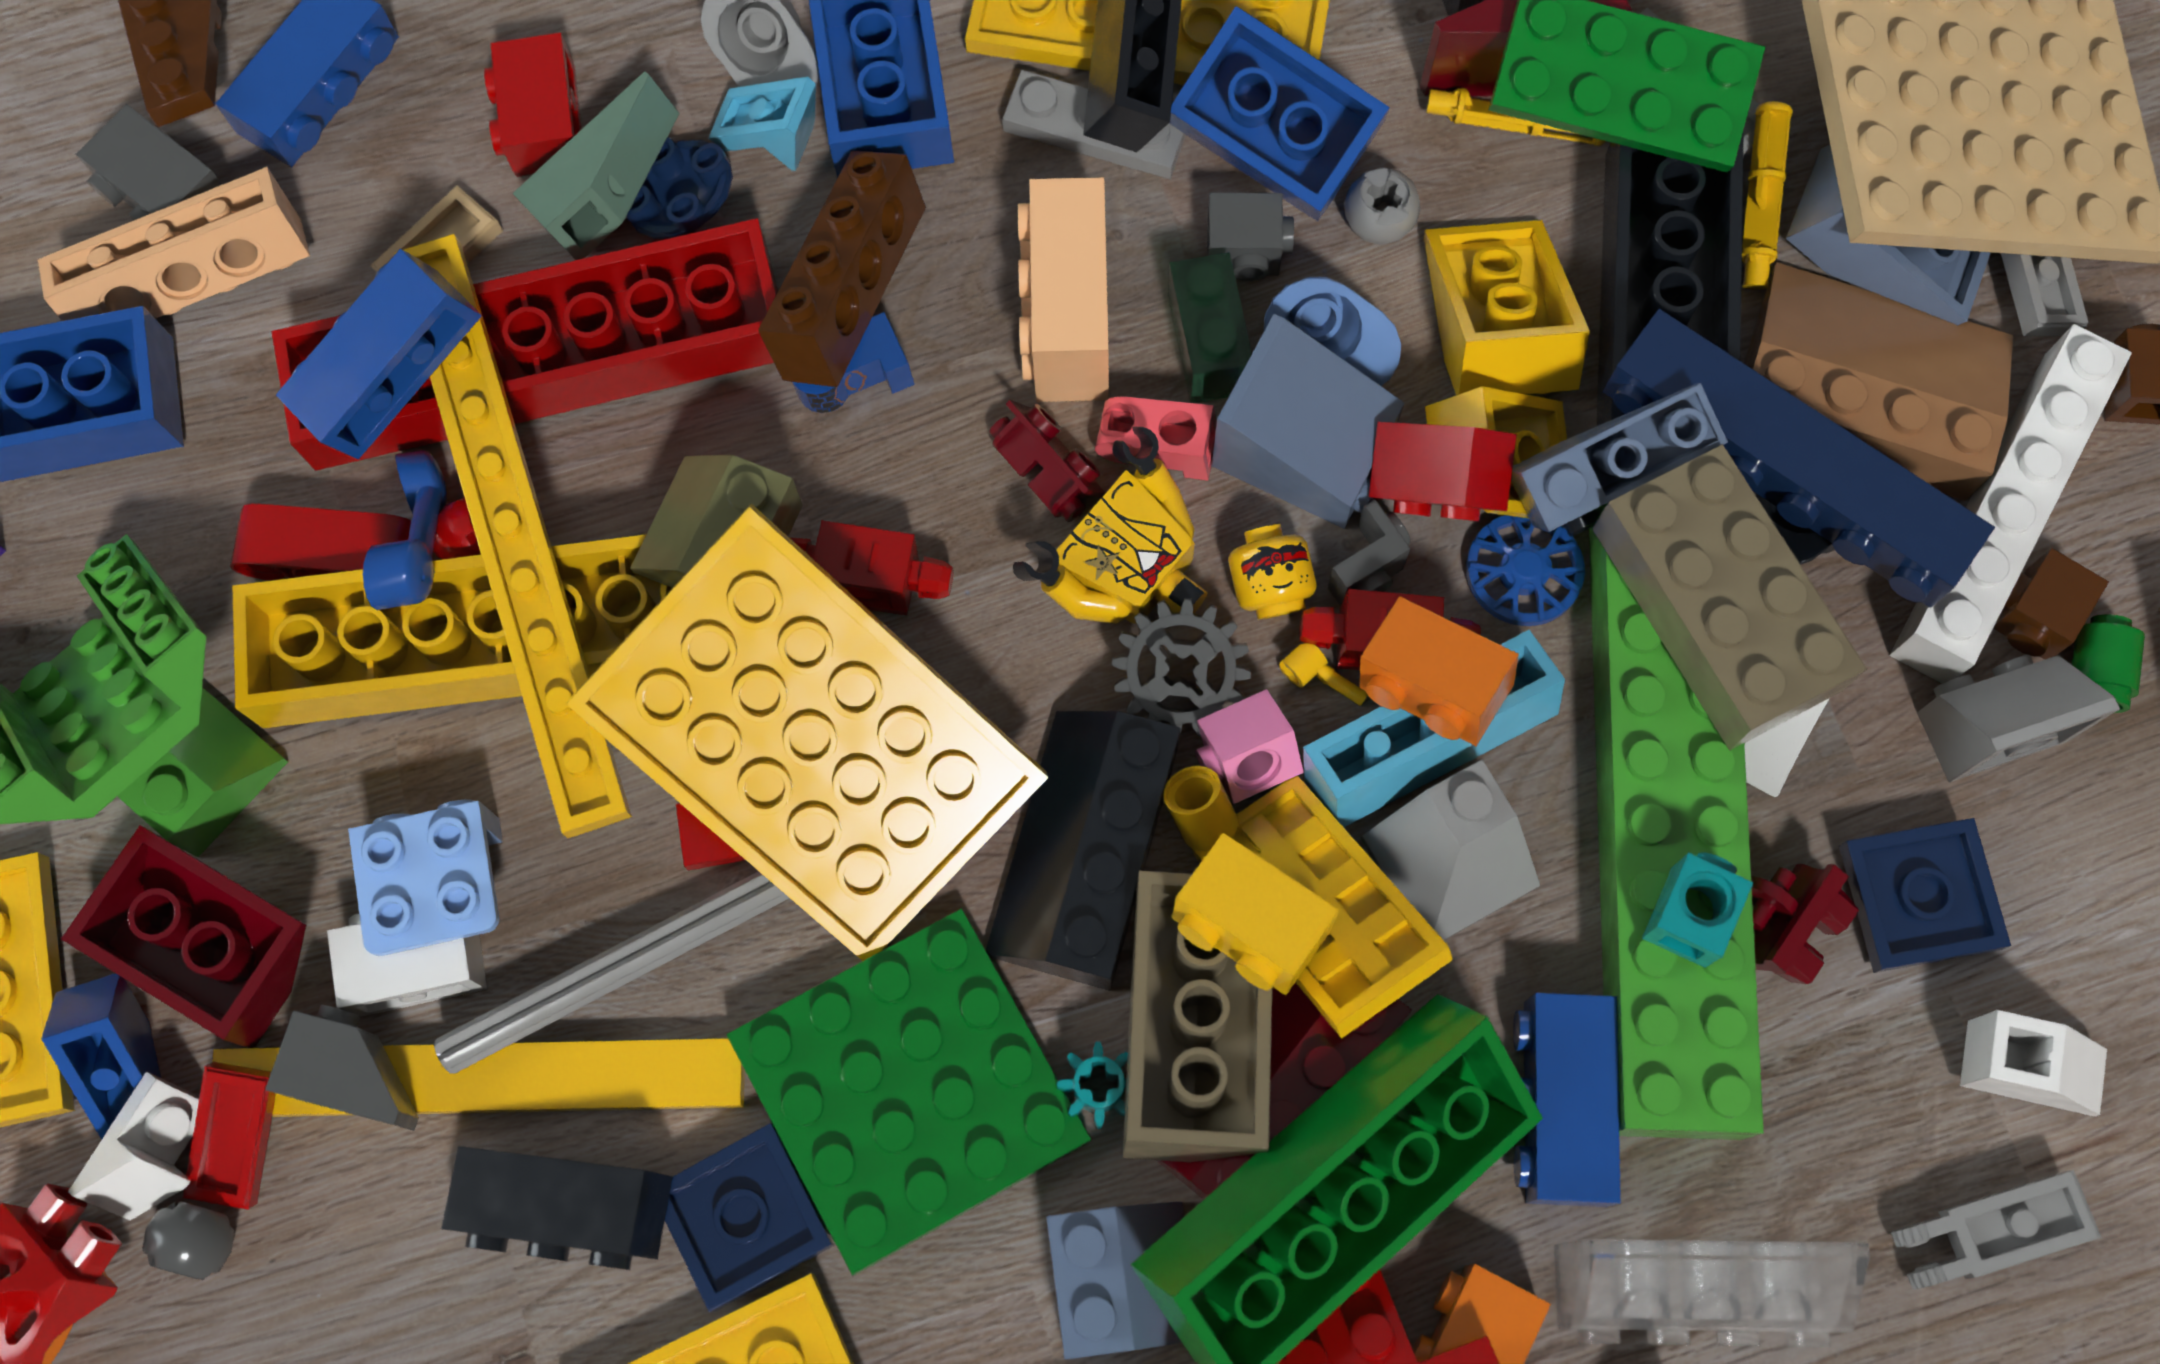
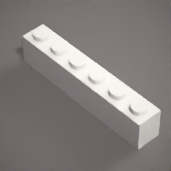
(2017, 499)

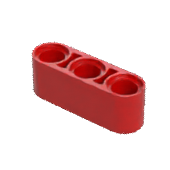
(307, 541)

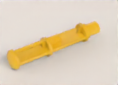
(1469, 111)
(1765, 192)

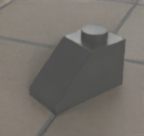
(340, 1068)

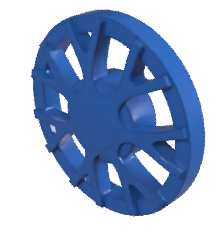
(1524, 571)

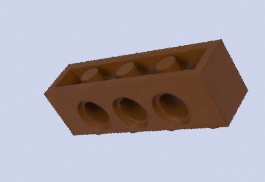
(843, 268)

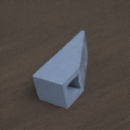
(1616, 457)

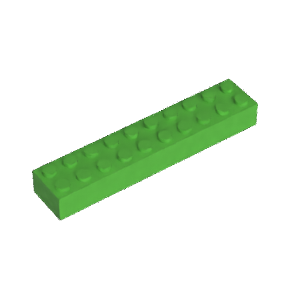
(1663, 794)

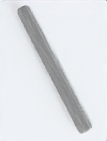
(606, 972)

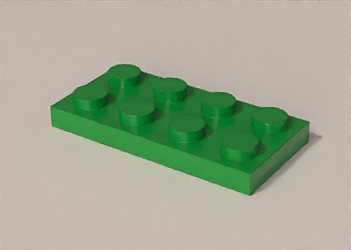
(1628, 79)

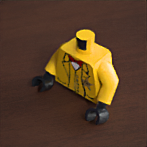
(1125, 548)

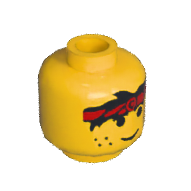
(1272, 572)

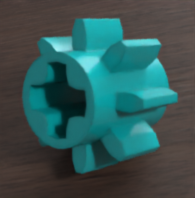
(1084, 1097)

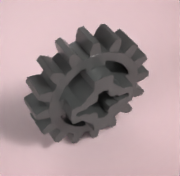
(1203, 648)

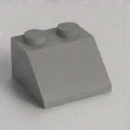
(2011, 714)

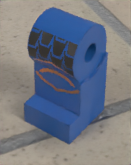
(874, 361)

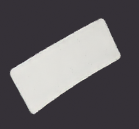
(1776, 750)

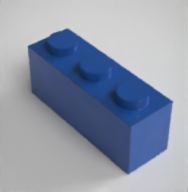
(307, 74)
(378, 355)
(1574, 1083)

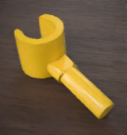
(1307, 662)

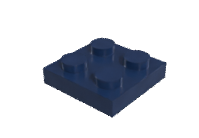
(1924, 895)
(743, 1218)

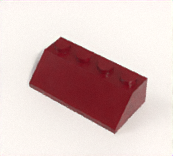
(1304, 1065)

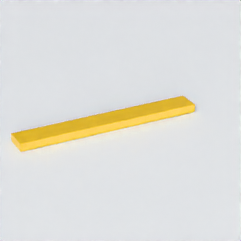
(549, 1077)

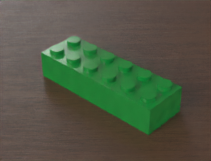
(1340, 1189)

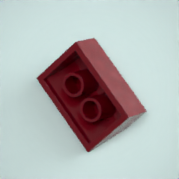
(191, 938)

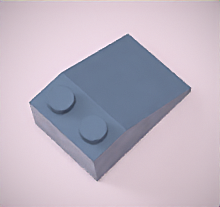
(1922, 278)

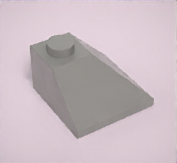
(1455, 851)

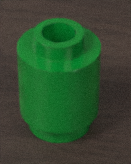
(2111, 656)

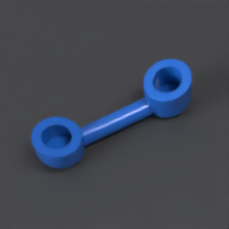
(404, 570)

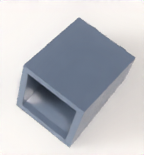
(1303, 425)

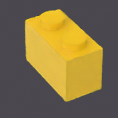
(1252, 915)

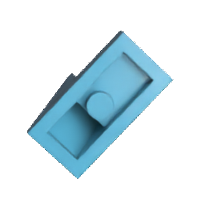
(768, 116)

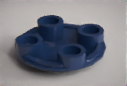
(681, 189)

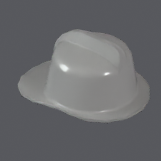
(758, 40)

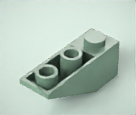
(599, 172)

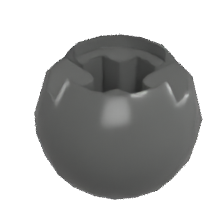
(188, 1240)

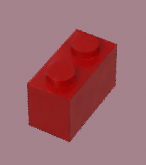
(534, 100)
(1442, 466)

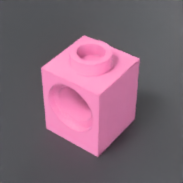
(1249, 746)

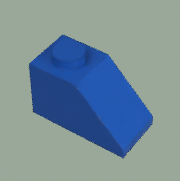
(100, 1045)

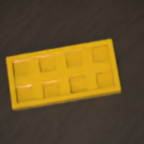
(1378, 938)

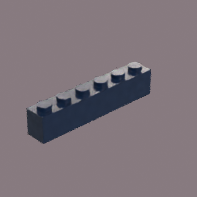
(1810, 464)

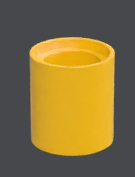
(1200, 807)

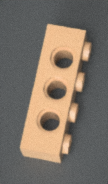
(178, 252)

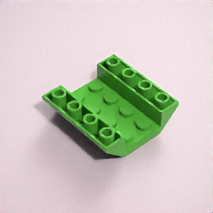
(107, 700)

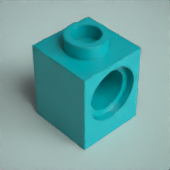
(1678, 929)

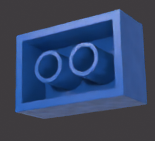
(881, 80)
(1277, 113)
(86, 393)

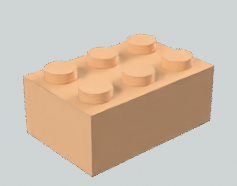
(1064, 289)

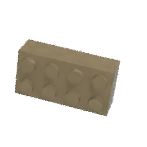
(1727, 597)

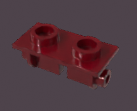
(1033, 440)

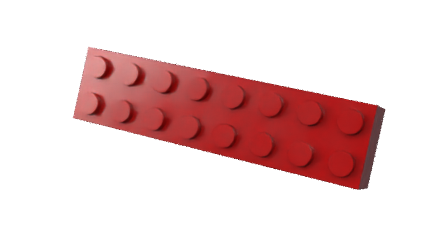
(590, 332)

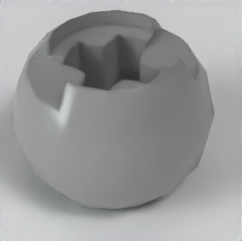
(1372, 189)

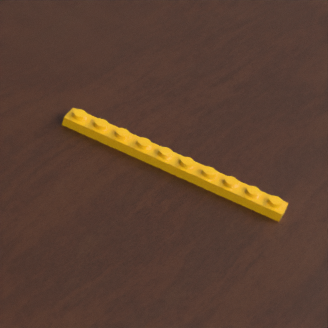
(521, 566)

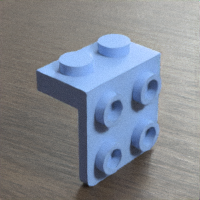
(425, 876)

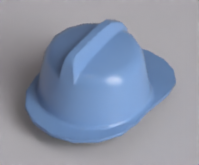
(1341, 323)

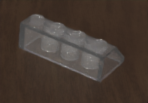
(1709, 1287)

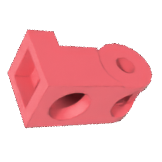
(1182, 431)

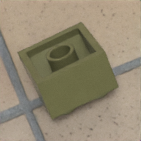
(703, 504)

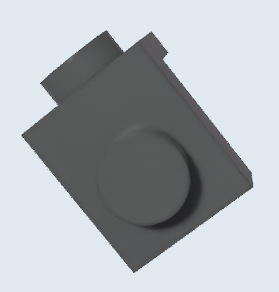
(1379, 561)

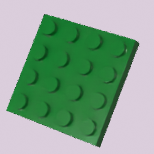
(907, 1091)

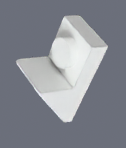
(138, 1153)

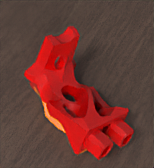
(53, 1274)

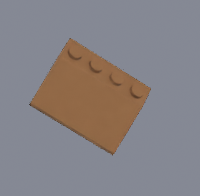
(1889, 374)

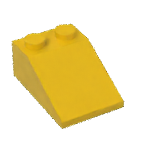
(1505, 309)

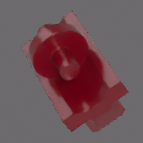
(1790, 910)

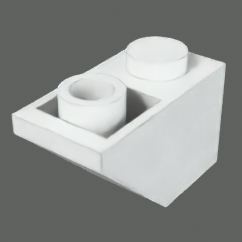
(2034, 1062)

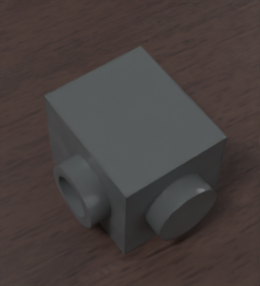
(1251, 230)

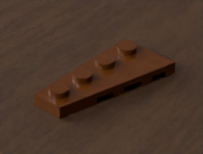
(174, 54)

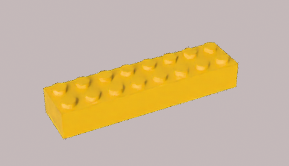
(325, 654)

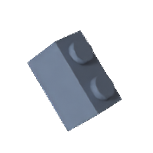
(1097, 1290)

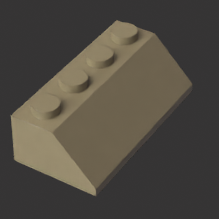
(1192, 1042)

